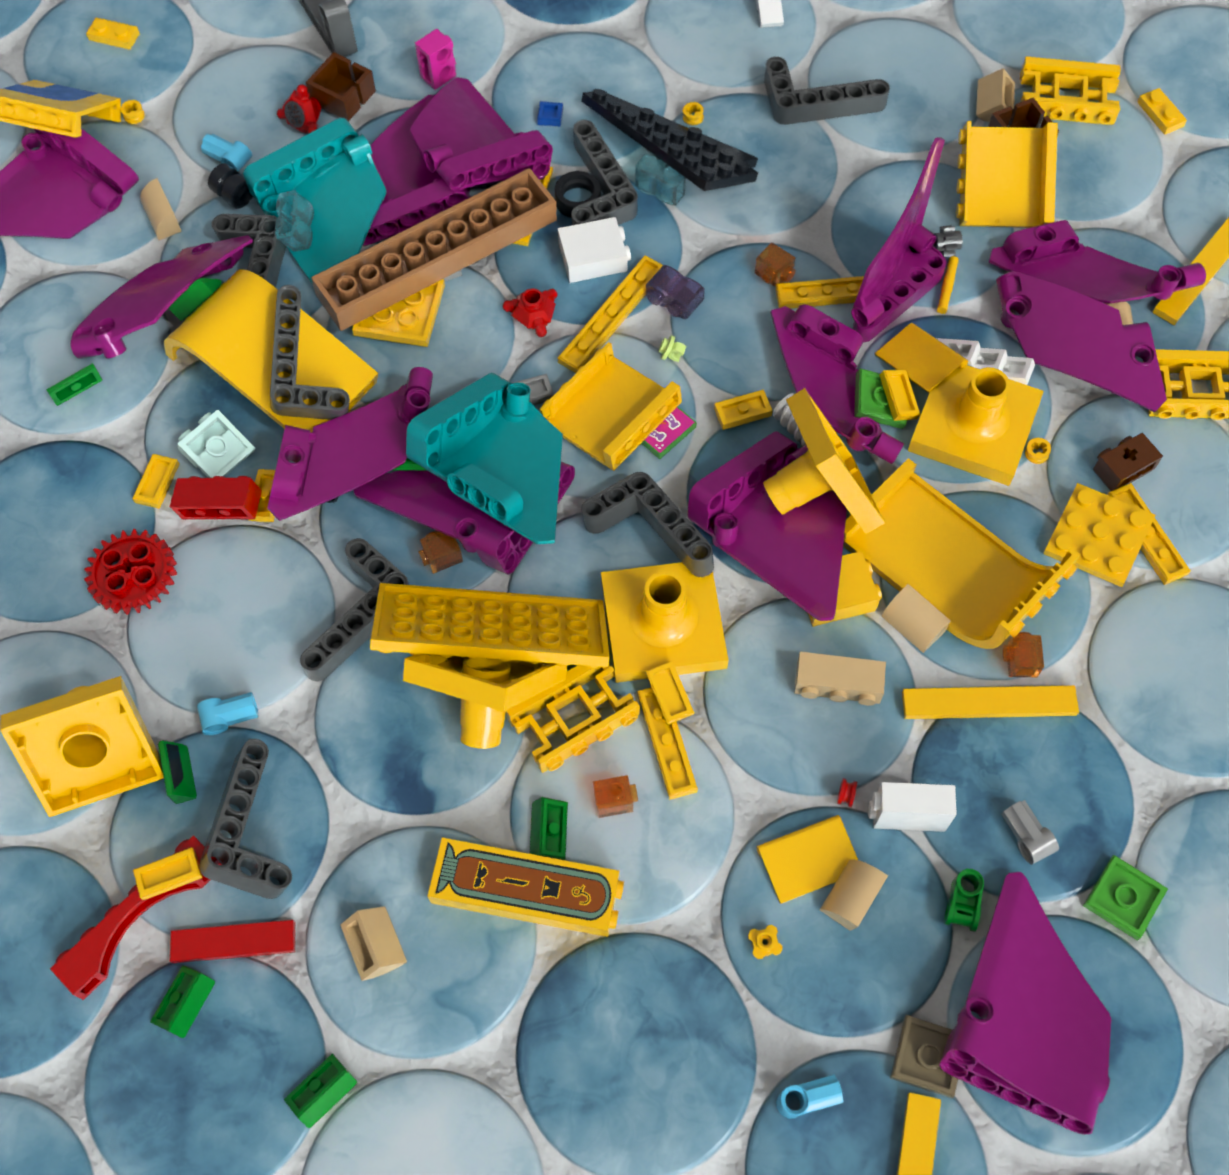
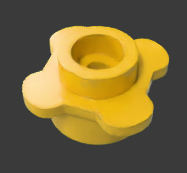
(761, 950)

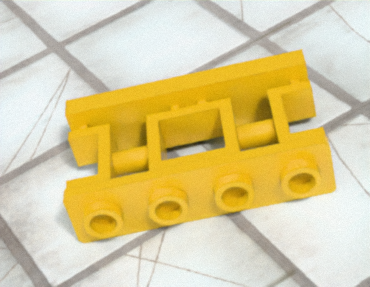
(1072, 76)
(1195, 366)
(585, 732)

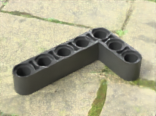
(333, 24)
(823, 102)
(619, 195)
(266, 248)
(288, 363)
(642, 495)
(359, 613)
(234, 822)

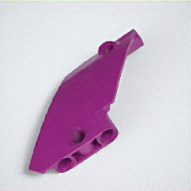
(1056, 256)
(149, 295)
(1082, 338)
(821, 360)
(346, 449)

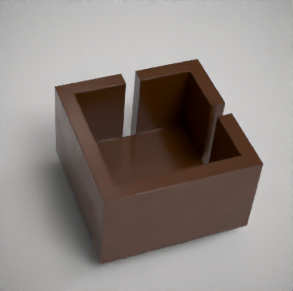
(341, 86)
(1024, 115)

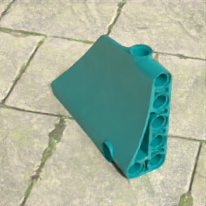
(338, 179)

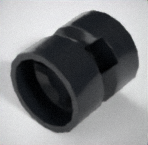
(230, 185)

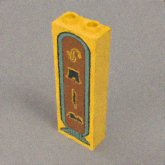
(526, 887)

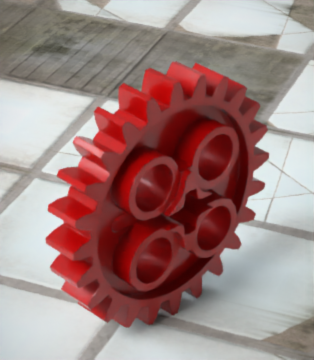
(130, 571)

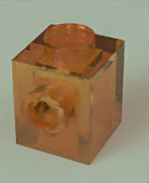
(775, 265)
(439, 551)
(1024, 655)
(614, 796)

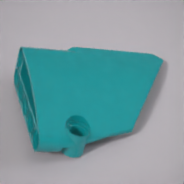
(494, 454)

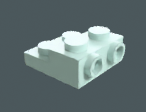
(215, 445)

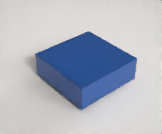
(550, 114)

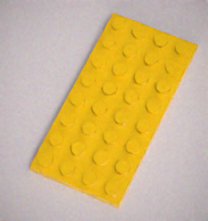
(490, 625)

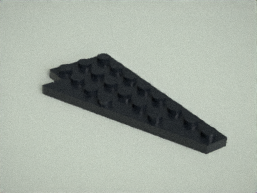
(685, 149)

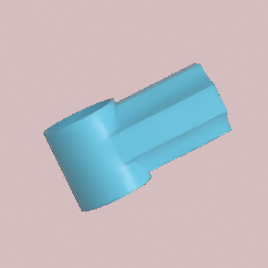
(234, 154)
(218, 714)
(812, 1096)

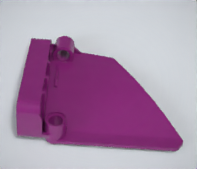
(472, 143)
(60, 185)
(411, 189)
(905, 264)
(431, 503)
(788, 551)
(1040, 1021)

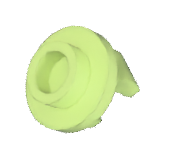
(671, 349)

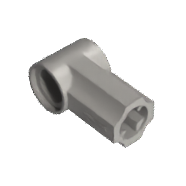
(1033, 839)

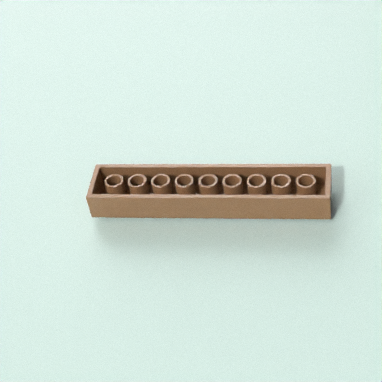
(434, 249)

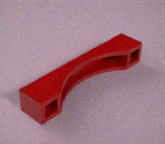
(89, 960)

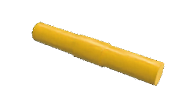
(947, 285)

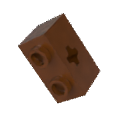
(1127, 461)

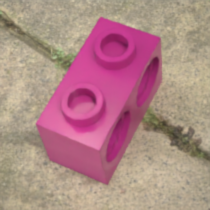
(436, 58)

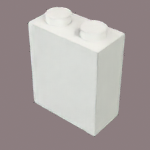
(593, 249)
(913, 806)

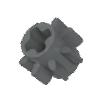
(948, 240)

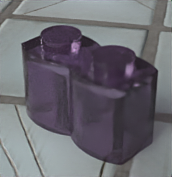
(675, 292)

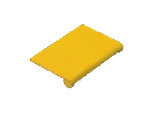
(922, 356)
(807, 858)

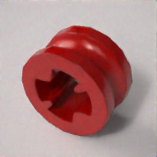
(847, 792)

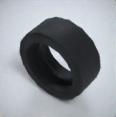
(573, 180)

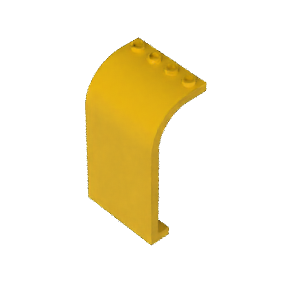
(236, 340)
(953, 561)

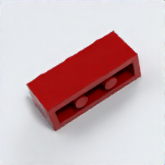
(216, 498)

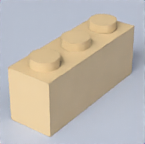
(840, 678)

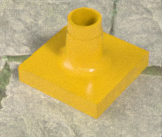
(977, 422)
(822, 469)
(662, 617)
(484, 687)
(82, 746)

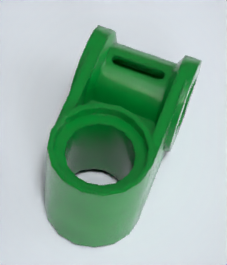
(964, 906)

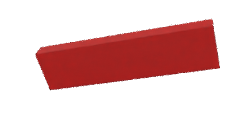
(232, 941)

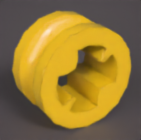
(132, 111)
(694, 119)
(1039, 457)

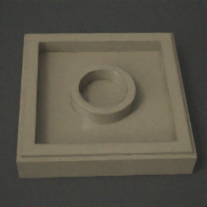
(920, 1056)

